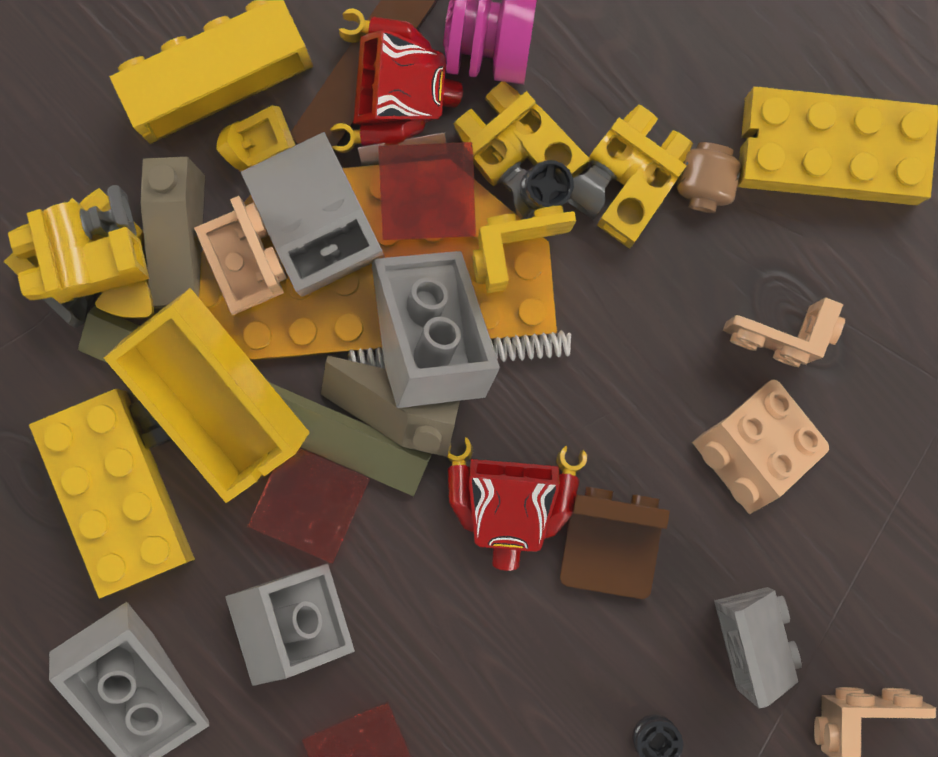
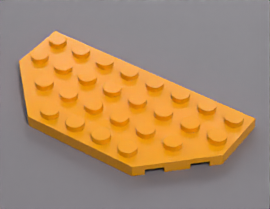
(346, 310)

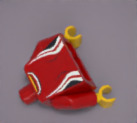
(397, 82)
(511, 502)

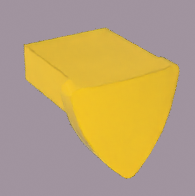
(255, 138)
(128, 301)

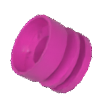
(490, 31)

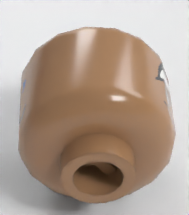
(709, 177)

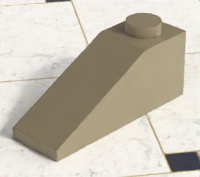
(170, 211)
(369, 397)

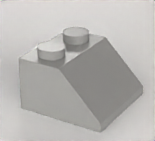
(290, 625)

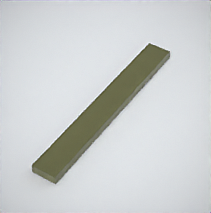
(330, 433)

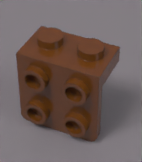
(613, 543)

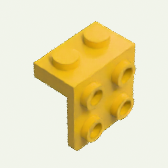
(490, 260)

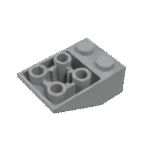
(312, 214)

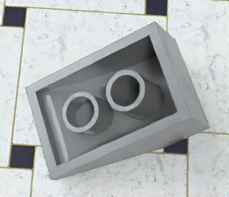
(432, 330)
(758, 644)
(126, 686)

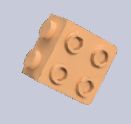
(239, 259)
(818, 329)
(762, 447)
(840, 723)

